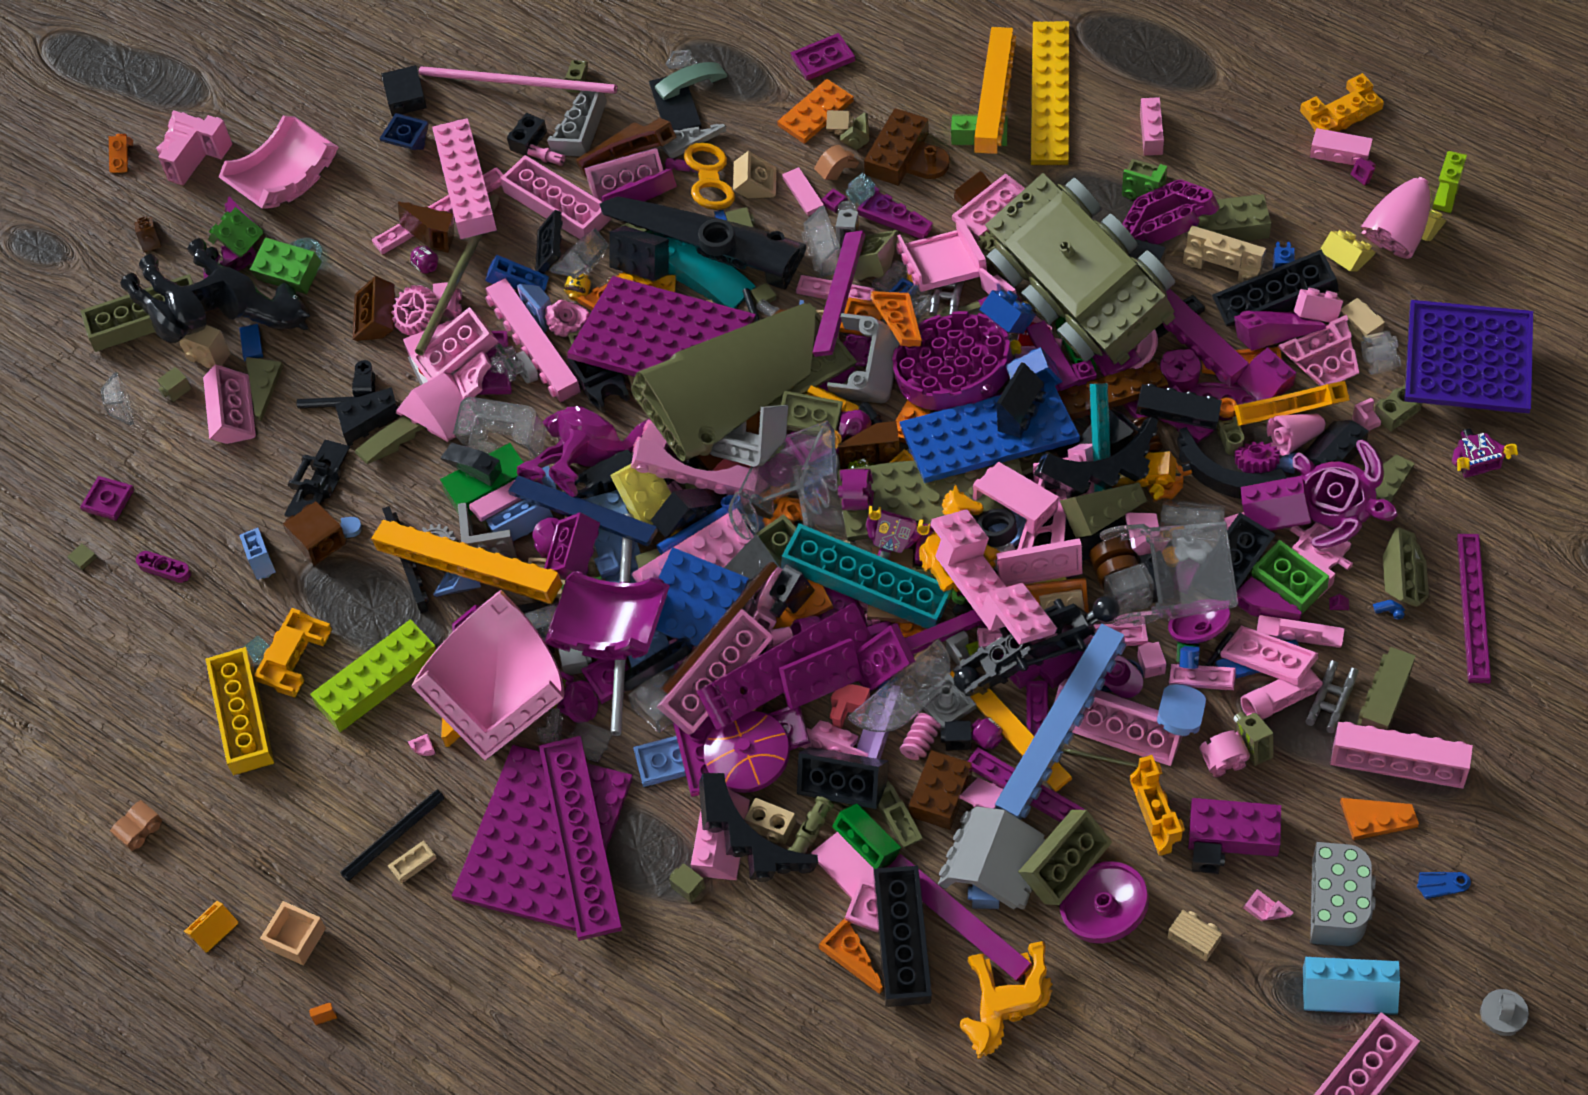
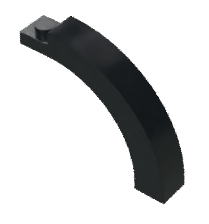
(1215, 476)

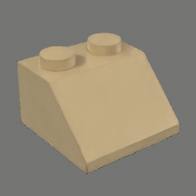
(754, 177)

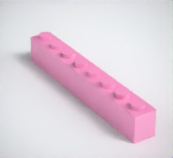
(532, 340)

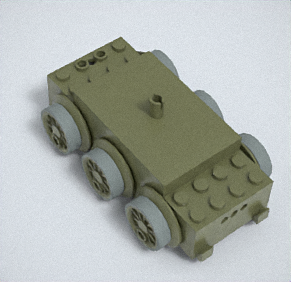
(1080, 269)

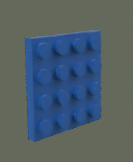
(696, 596)

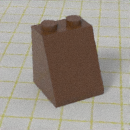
(315, 532)

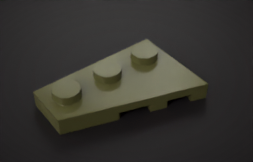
(1395, 473)

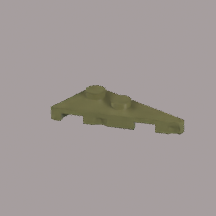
(263, 379)

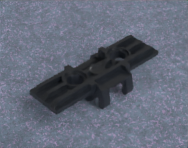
(324, 477)

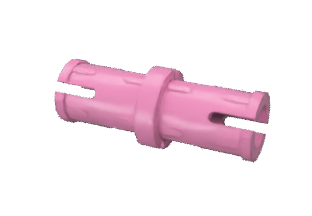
(546, 155)

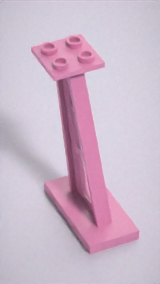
(1046, 561)

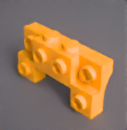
(1346, 110)
(287, 649)
(1153, 802)

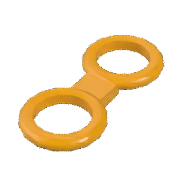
(709, 176)

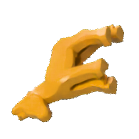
(953, 502)
(1006, 1001)

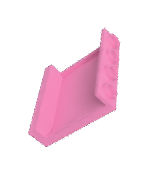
(942, 258)

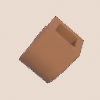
(834, 161)

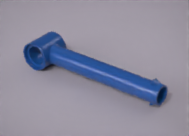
(682, 535)

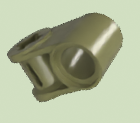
(1230, 435)

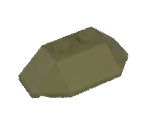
(1405, 568)

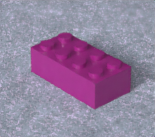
(1236, 825)

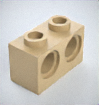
(772, 817)

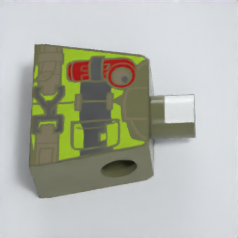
(1256, 737)

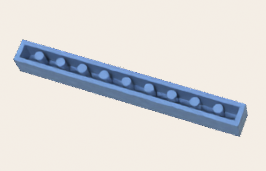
(1061, 721)

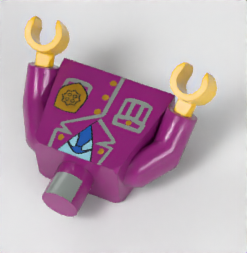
(893, 531)

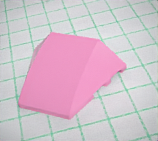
(1325, 353)
(434, 405)

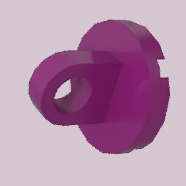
(579, 702)

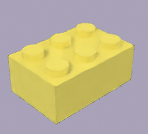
(641, 492)

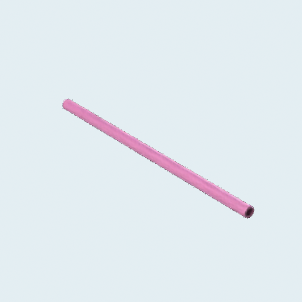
(519, 80)

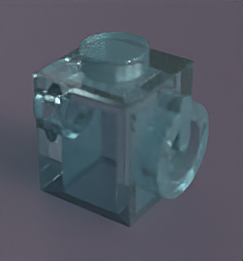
(860, 189)

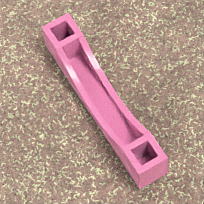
(653, 458)

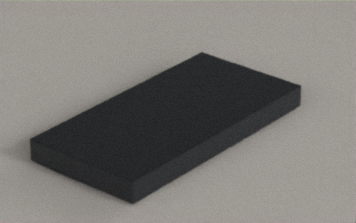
(678, 109)

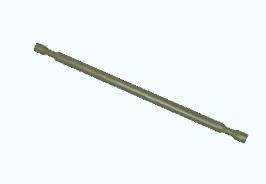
(1100, 757)

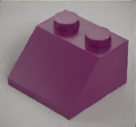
(1267, 376)

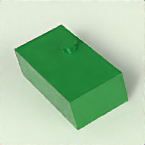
(466, 489)

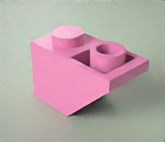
(453, 309)

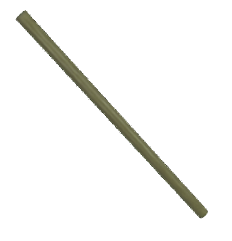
(451, 287)

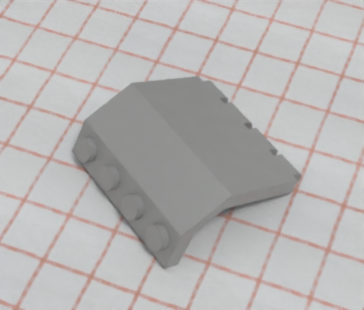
(990, 853)

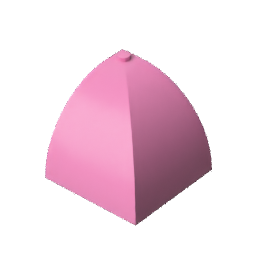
(491, 676)

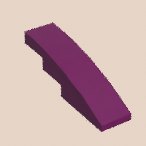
(645, 188)

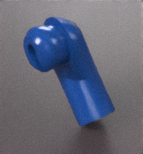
(1390, 606)

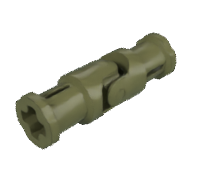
(811, 825)

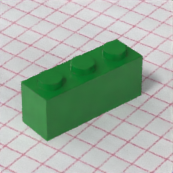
(866, 836)

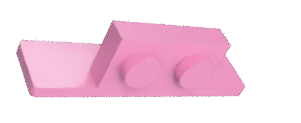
(1301, 631)
(832, 738)

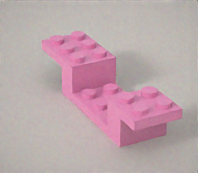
(997, 605)

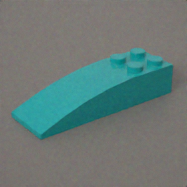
(706, 276)

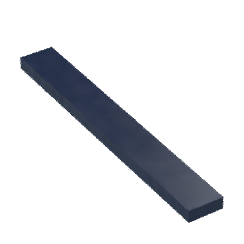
(567, 505)

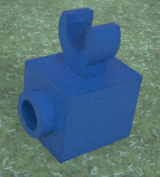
(1283, 255)

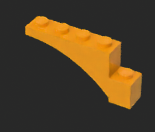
(1292, 403)

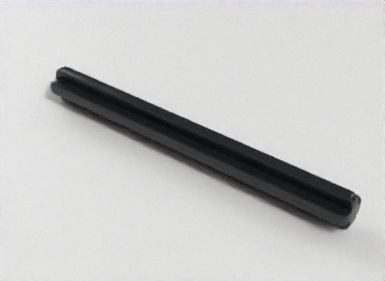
(392, 835)

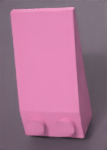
(455, 345)

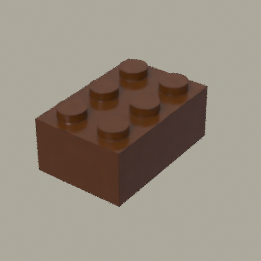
(939, 789)

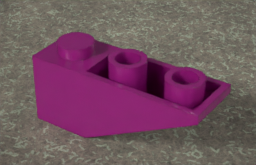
(1260, 600)

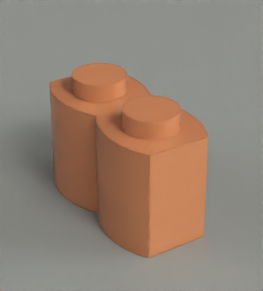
(136, 825)

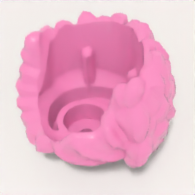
(561, 325)

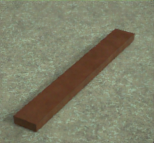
(718, 628)

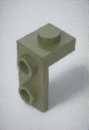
(858, 134)

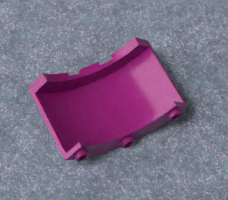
(606, 616)

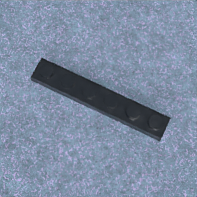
(409, 568)

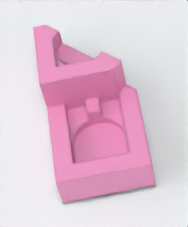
(1265, 909)

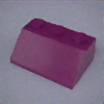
(1277, 503)
(572, 545)

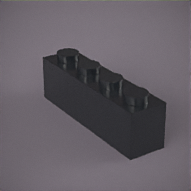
(1178, 406)

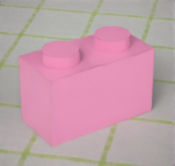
(1318, 305)

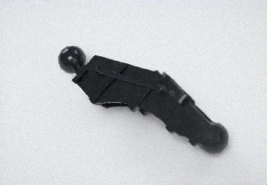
(1072, 628)

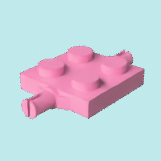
(1327, 556)

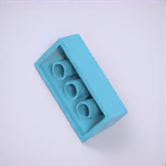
(1351, 985)

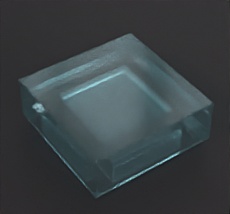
(257, 648)

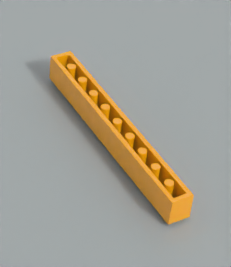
(995, 90)
(467, 561)

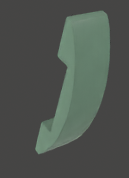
(687, 76)

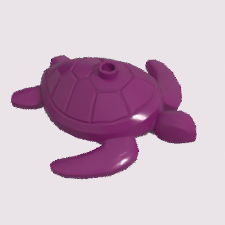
(1344, 495)

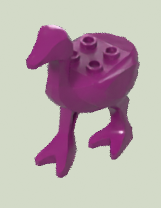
(583, 440)

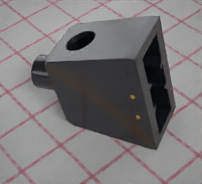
(789, 591)

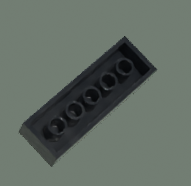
(902, 936)

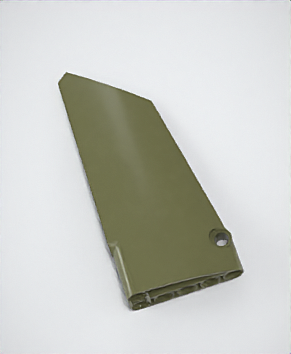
(726, 380)

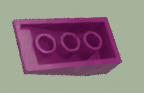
(1263, 329)

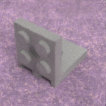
(493, 542)

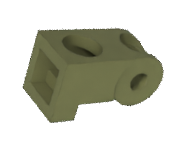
(577, 72)

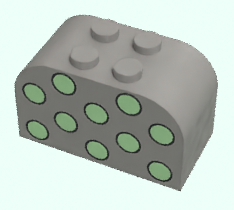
(1340, 894)

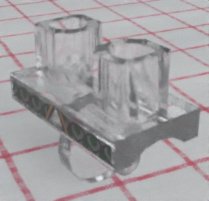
(503, 362)

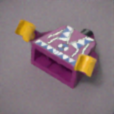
(1480, 453)

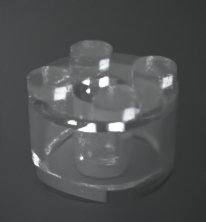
(1380, 352)

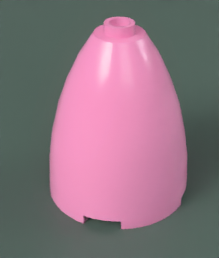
(1400, 218)

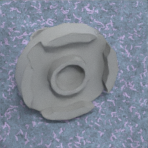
(1504, 1012)

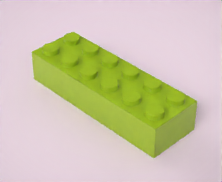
(374, 676)

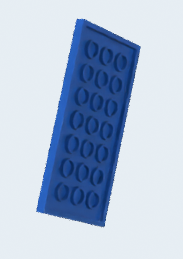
(969, 439)

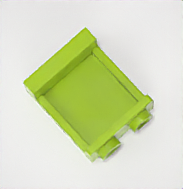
(1449, 181)

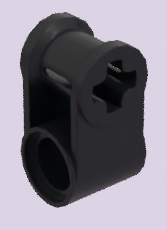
(363, 379)

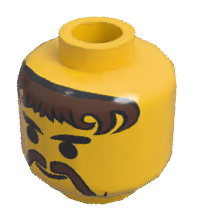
(577, 286)

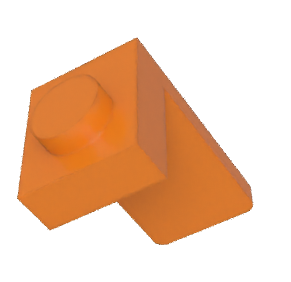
(119, 153)

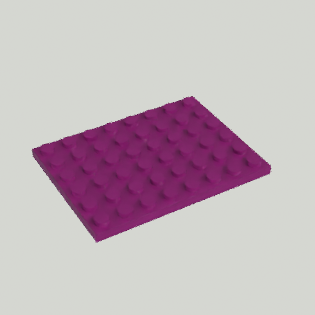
(647, 325)
(521, 842)

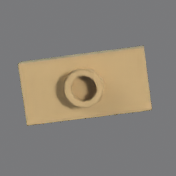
(412, 862)

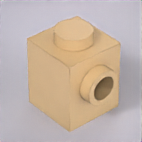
(839, 121)

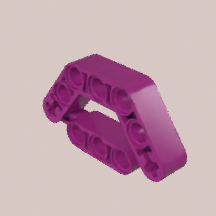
(1169, 211)

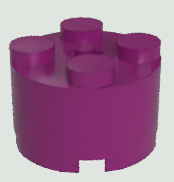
(1181, 369)
(856, 489)

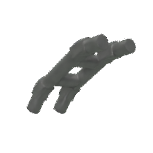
(954, 297)
(1344, 694)

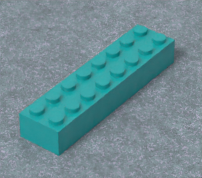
(866, 577)

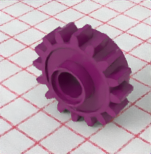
(1257, 458)

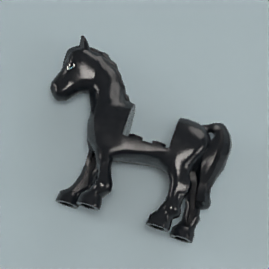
(223, 289)

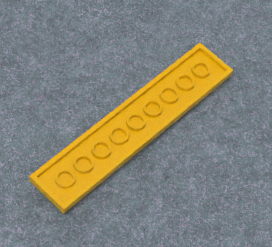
(1050, 93)

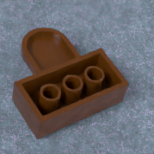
(902, 150)

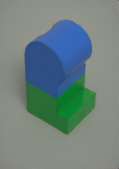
(1187, 655)

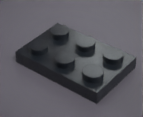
(548, 242)

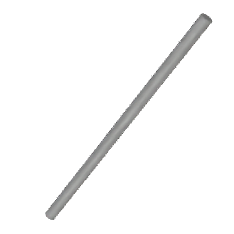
(619, 668)

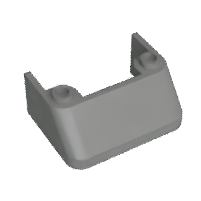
(877, 381)
(754, 448)

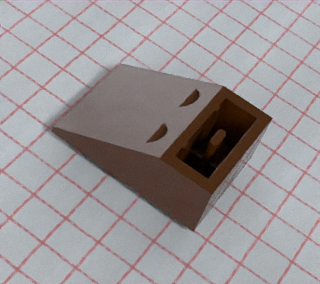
(428, 225)
(876, 444)

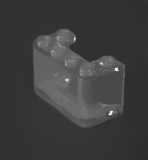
(481, 416)

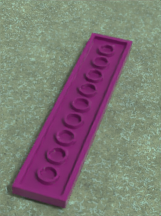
(580, 838)

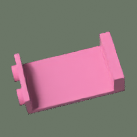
(1018, 495)

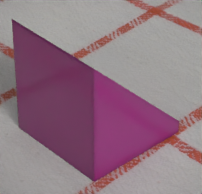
(1338, 602)

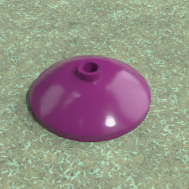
(1199, 627)

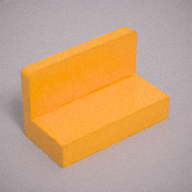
(211, 926)

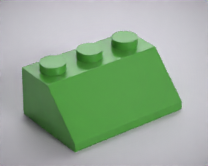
(964, 127)

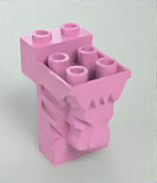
(189, 142)

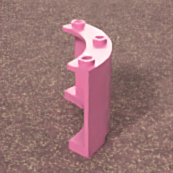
(282, 165)

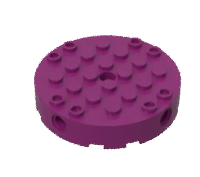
(957, 362)

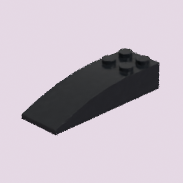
(1277, 288)

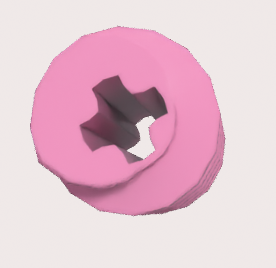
(920, 737)

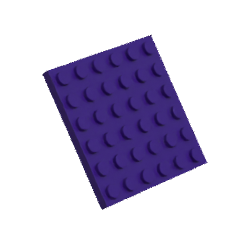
(1469, 356)

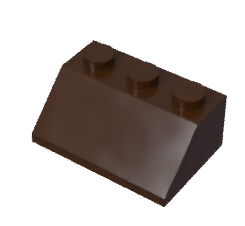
(373, 310)

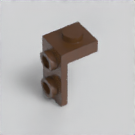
(146, 234)

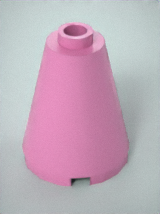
(1293, 431)

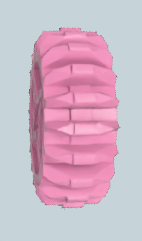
(414, 309)

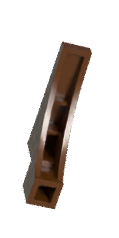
(628, 142)

